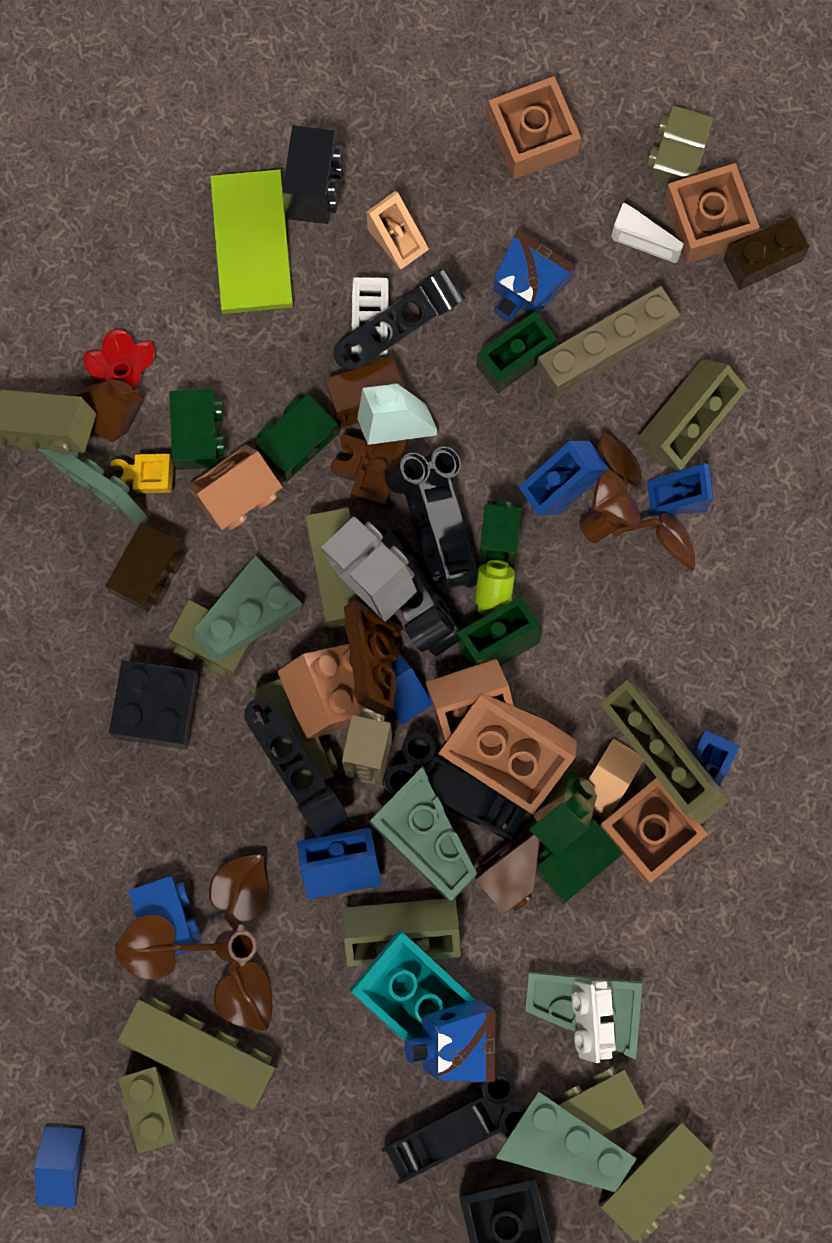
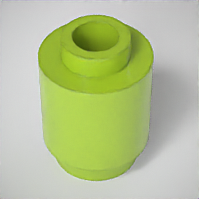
(494, 586)

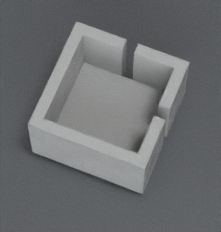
(370, 568)

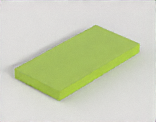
(251, 241)

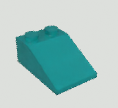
(405, 987)

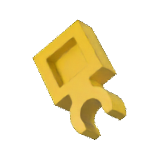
(149, 473)

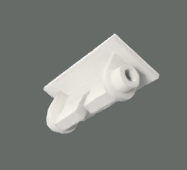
(593, 1038)

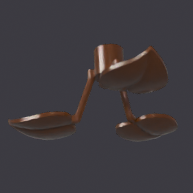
(615, 505)
(245, 994)

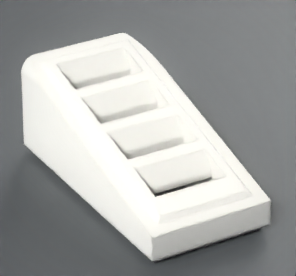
(643, 234)
(370, 286)

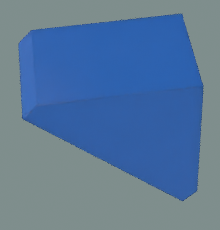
(681, 492)
(409, 694)
(715, 754)
(58, 1166)

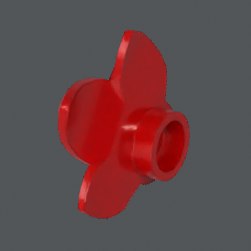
(118, 356)

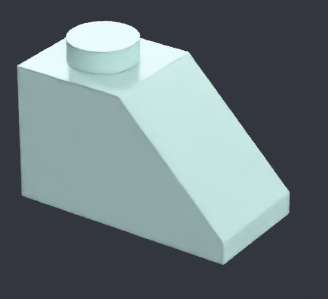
(393, 415)

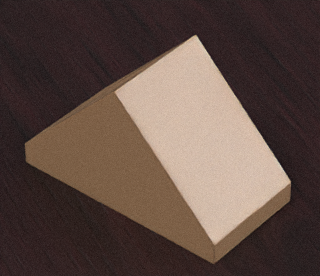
(396, 230)
(613, 777)

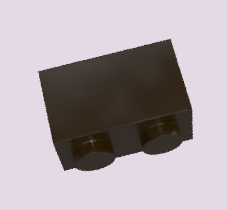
(766, 253)
(145, 568)

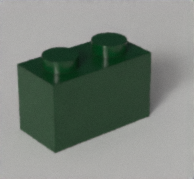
(515, 352)
(195, 429)
(296, 436)
(500, 533)
(500, 635)
(564, 812)
(577, 863)

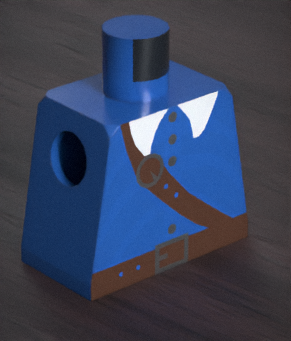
(529, 277)
(457, 1043)

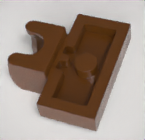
(368, 467)

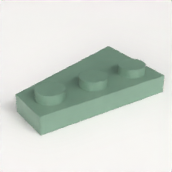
(89, 474)
(245, 612)
(423, 835)
(551, 996)
(565, 1146)

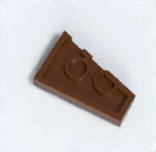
(372, 656)

